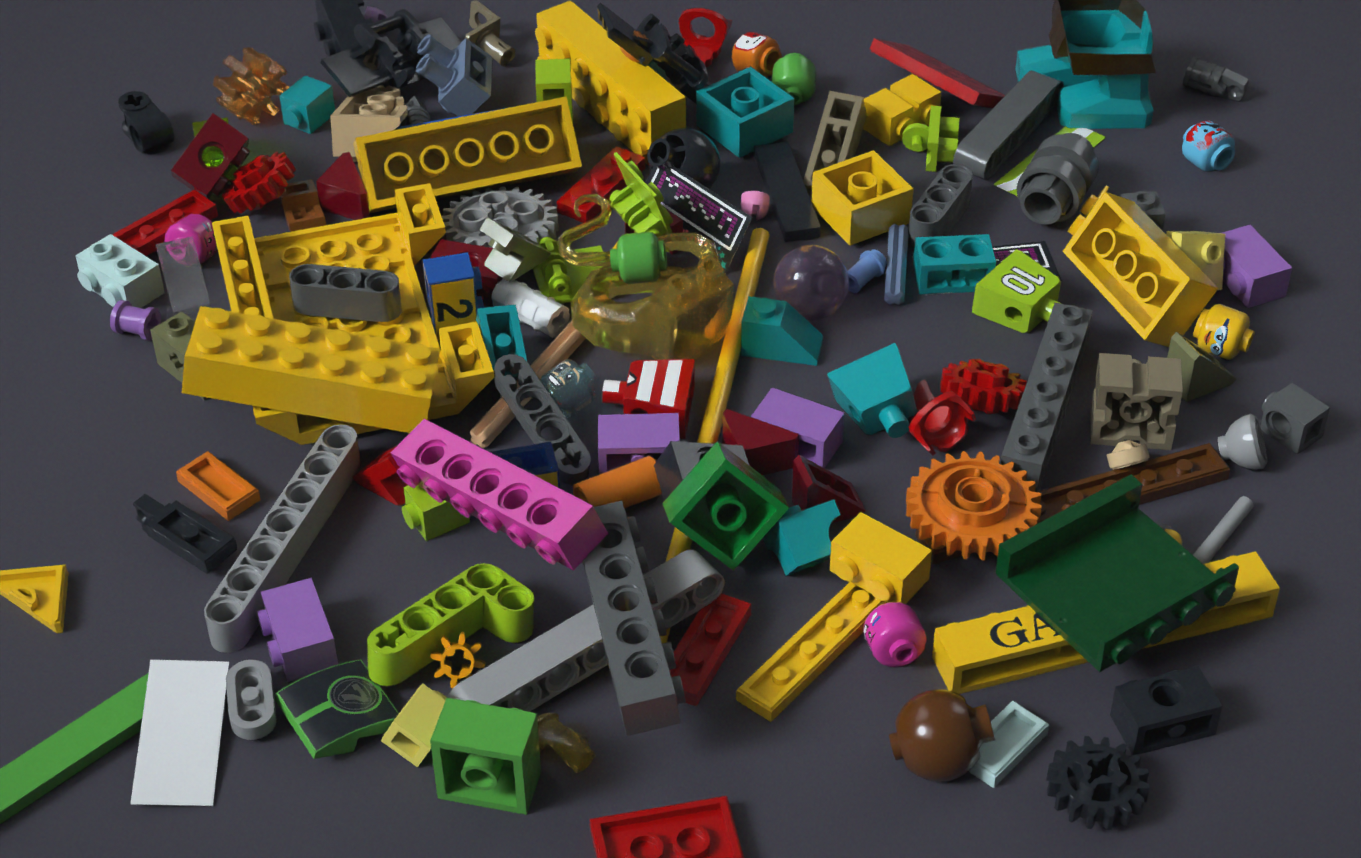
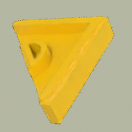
(38, 592)

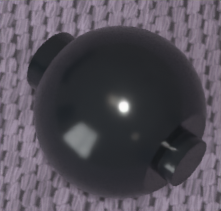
(689, 152)

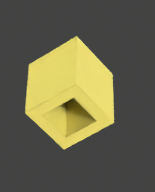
(415, 725)

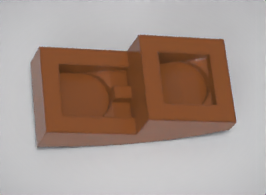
(302, 206)

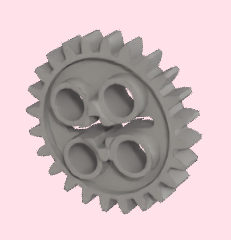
(514, 209)

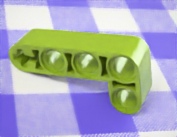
(465, 604)

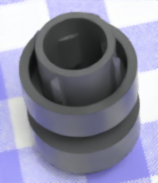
(1057, 178)

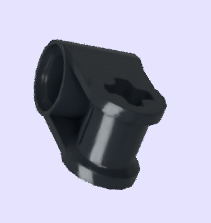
(144, 121)

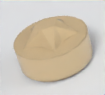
(1127, 454)

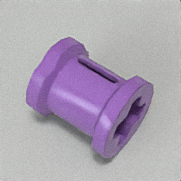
(134, 319)

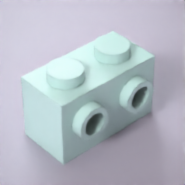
(119, 273)

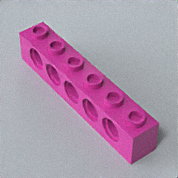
(499, 494)

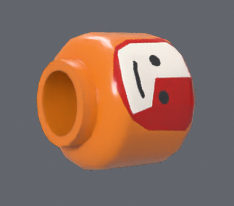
(756, 52)

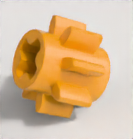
(446, 665)

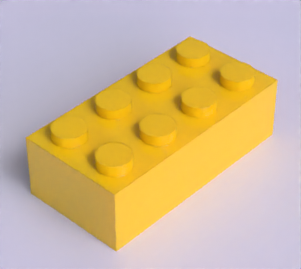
(1139, 269)

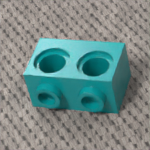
(952, 262)

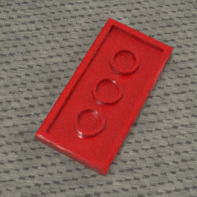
(937, 73)

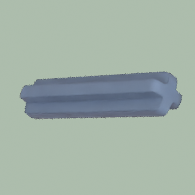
(896, 264)

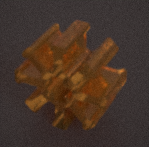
(251, 85)

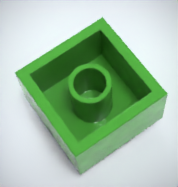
(486, 755)

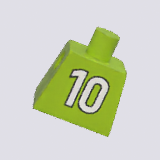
(1017, 293)

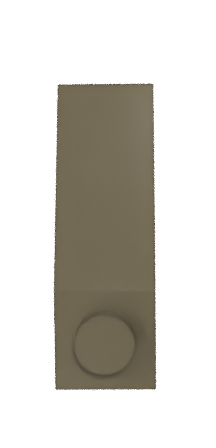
(837, 133)

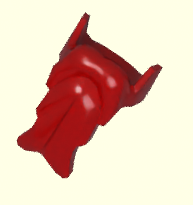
(704, 47)
(940, 419)

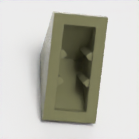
(1200, 369)

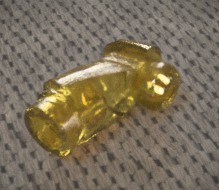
(565, 741)

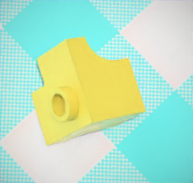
(1204, 250)

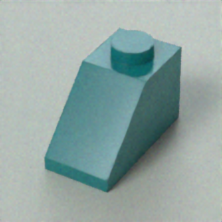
(501, 332)
(778, 333)

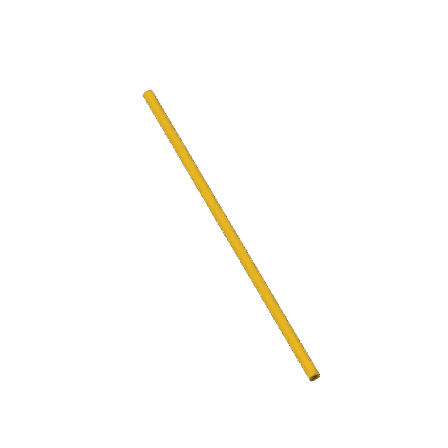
(726, 365)

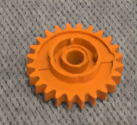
(971, 504)

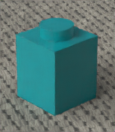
(307, 104)

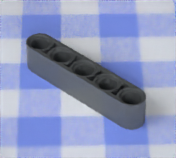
(1008, 124)

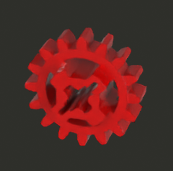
(259, 182)
(984, 385)

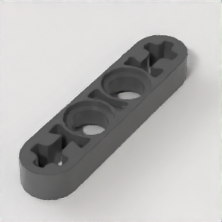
(547, 416)

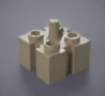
(1135, 401)

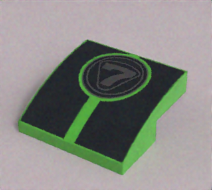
(336, 708)

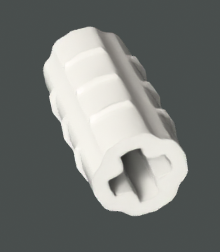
(532, 307)

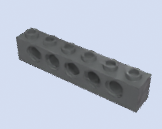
(1048, 392)
(631, 628)

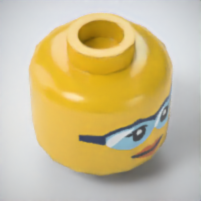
(1223, 331)

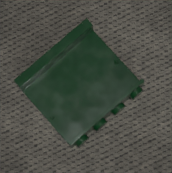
(1110, 576)

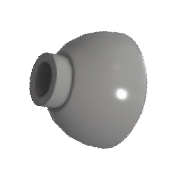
(1244, 443)

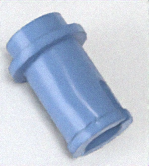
(870, 265)

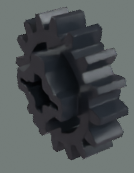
(1101, 784)

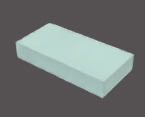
(1015, 736)

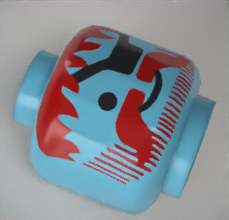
(1208, 146)

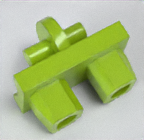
(938, 138)

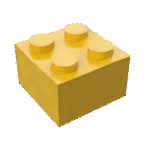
(861, 197)

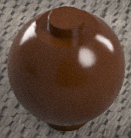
(940, 735)

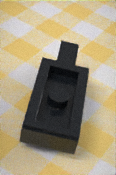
(185, 533)

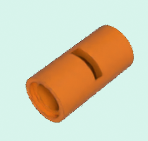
(627, 483)

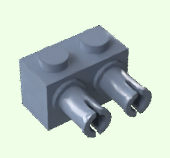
(459, 73)

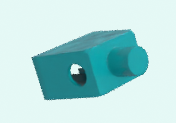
(875, 392)

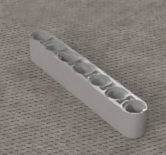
(282, 537)
(576, 646)

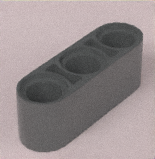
(941, 203)
(345, 292)

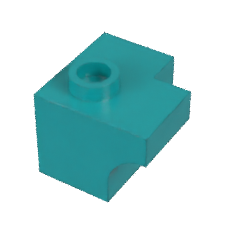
(802, 537)

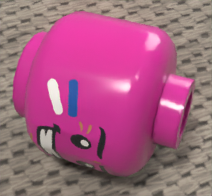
(202, 232)
(894, 631)

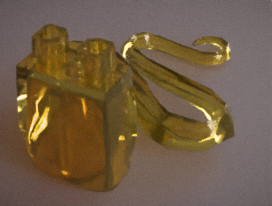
(679, 319)

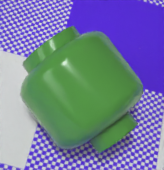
(795, 76)
(639, 257)

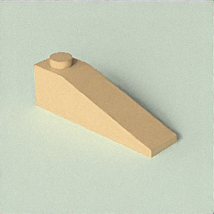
(364, 115)

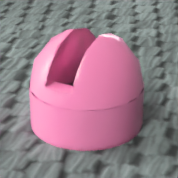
(755, 203)

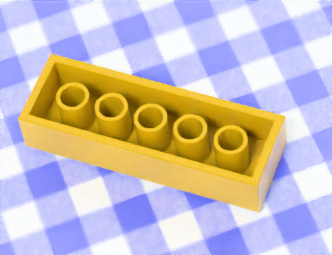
(616, 91)
(469, 152)
(309, 370)

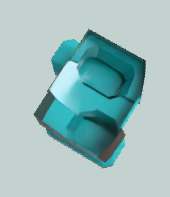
(1103, 59)

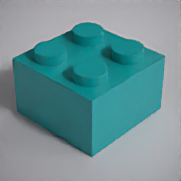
(744, 111)

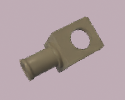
(487, 34)

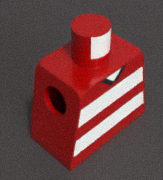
(655, 389)

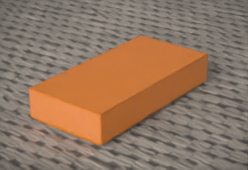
(218, 485)

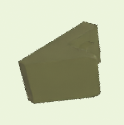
(512, 251)

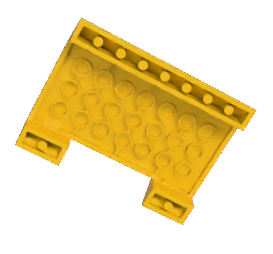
(259, 284)

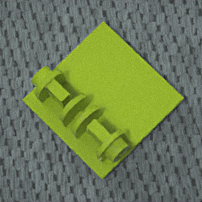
(640, 202)
(557, 276)

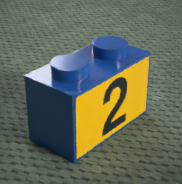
(452, 290)

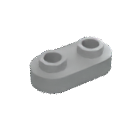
(251, 699)

